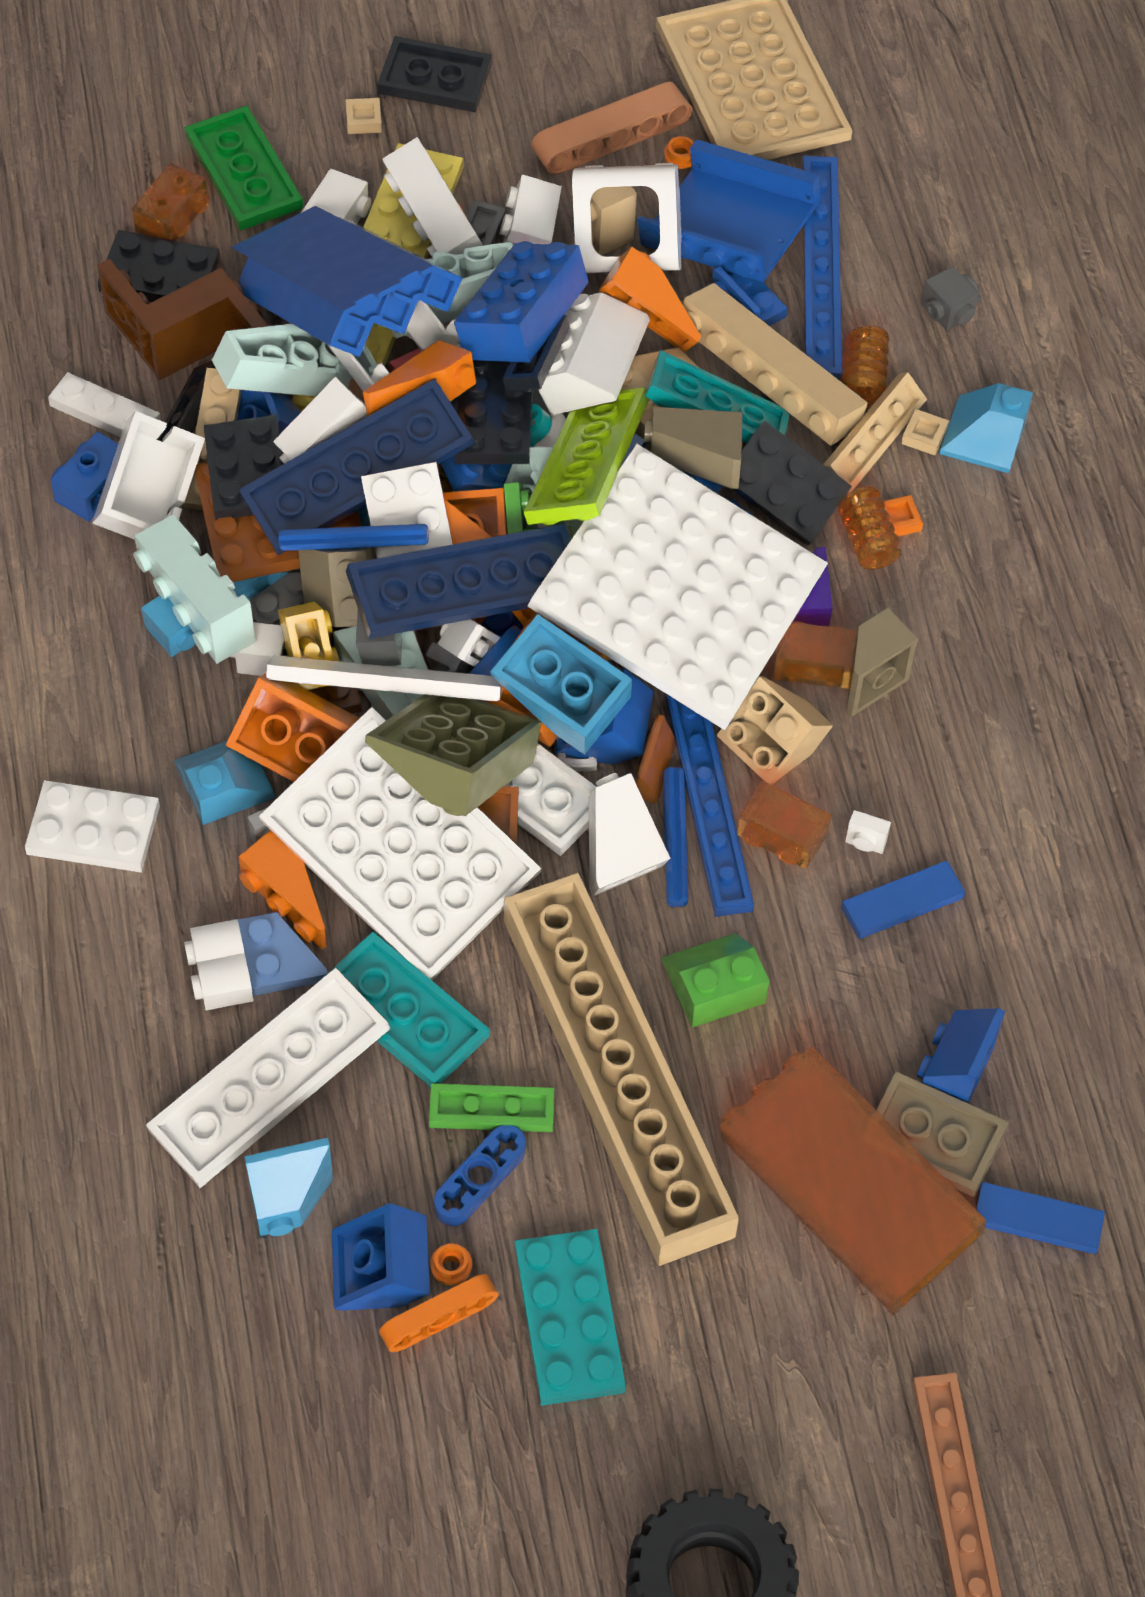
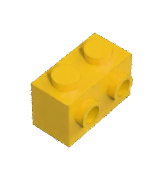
(306, 634)

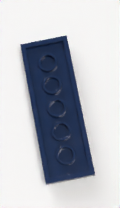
(327, 479)
(454, 581)

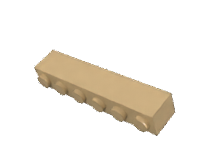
(774, 364)

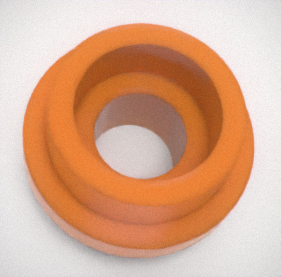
(678, 152)
(448, 1253)

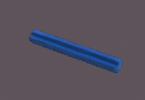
(353, 537)
(675, 837)

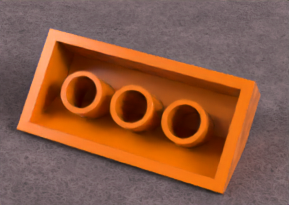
(287, 727)

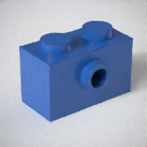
(83, 478)

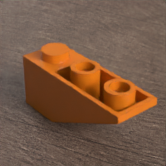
(284, 884)

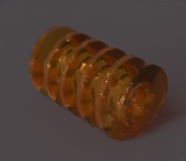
(866, 362)
(869, 528)

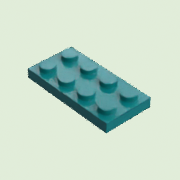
(685, 386)
(425, 1023)
(569, 1317)

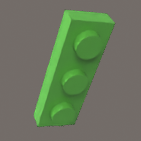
(491, 1106)

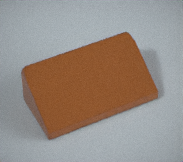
(655, 759)

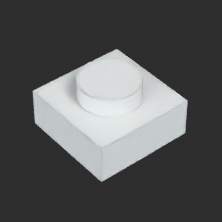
(867, 832)

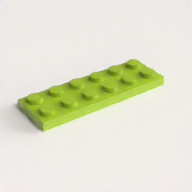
(586, 460)

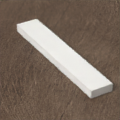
(384, 678)

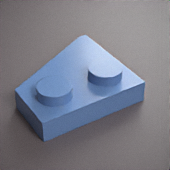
(277, 955)

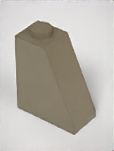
(698, 442)

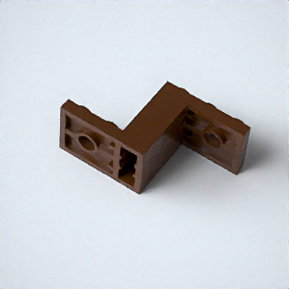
(181, 324)

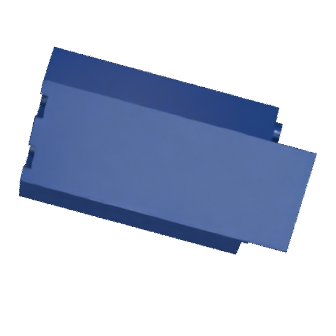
(339, 278)

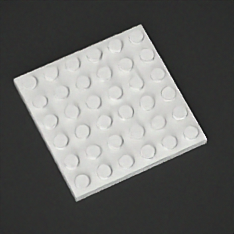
(679, 586)

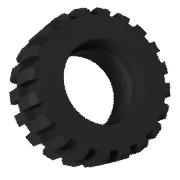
(713, 1523)

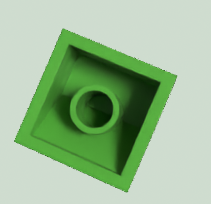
(717, 979)

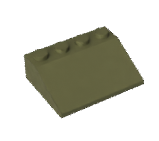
(456, 749)

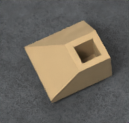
(774, 730)

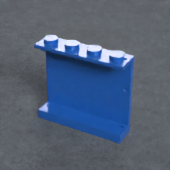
(738, 210)

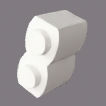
(220, 965)

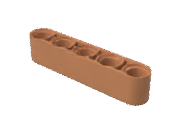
(611, 128)

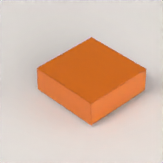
(904, 515)

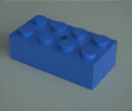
(521, 302)

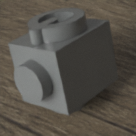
(950, 298)

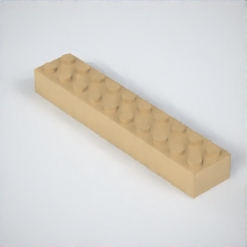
(620, 1070)

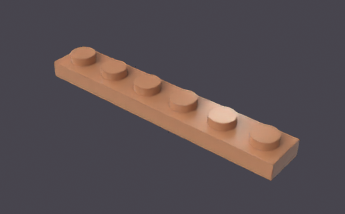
(955, 1486)

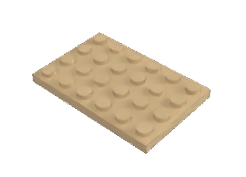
(753, 78)

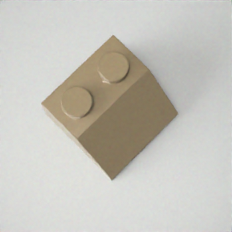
(327, 583)
(880, 659)

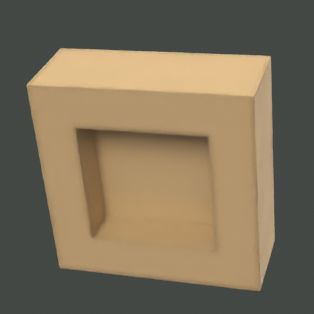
(363, 116)
(925, 432)

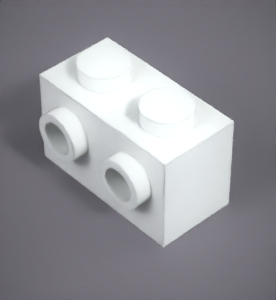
(532, 211)

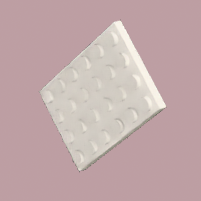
(393, 856)

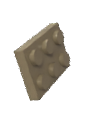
(944, 1130)

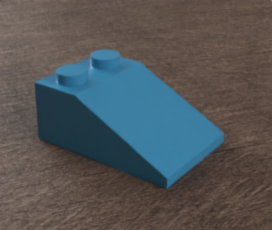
(563, 683)

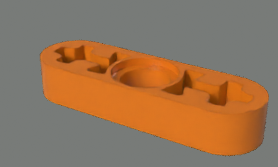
(438, 1313)

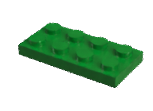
(243, 168)

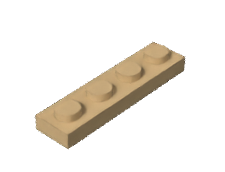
(216, 406)
(876, 430)

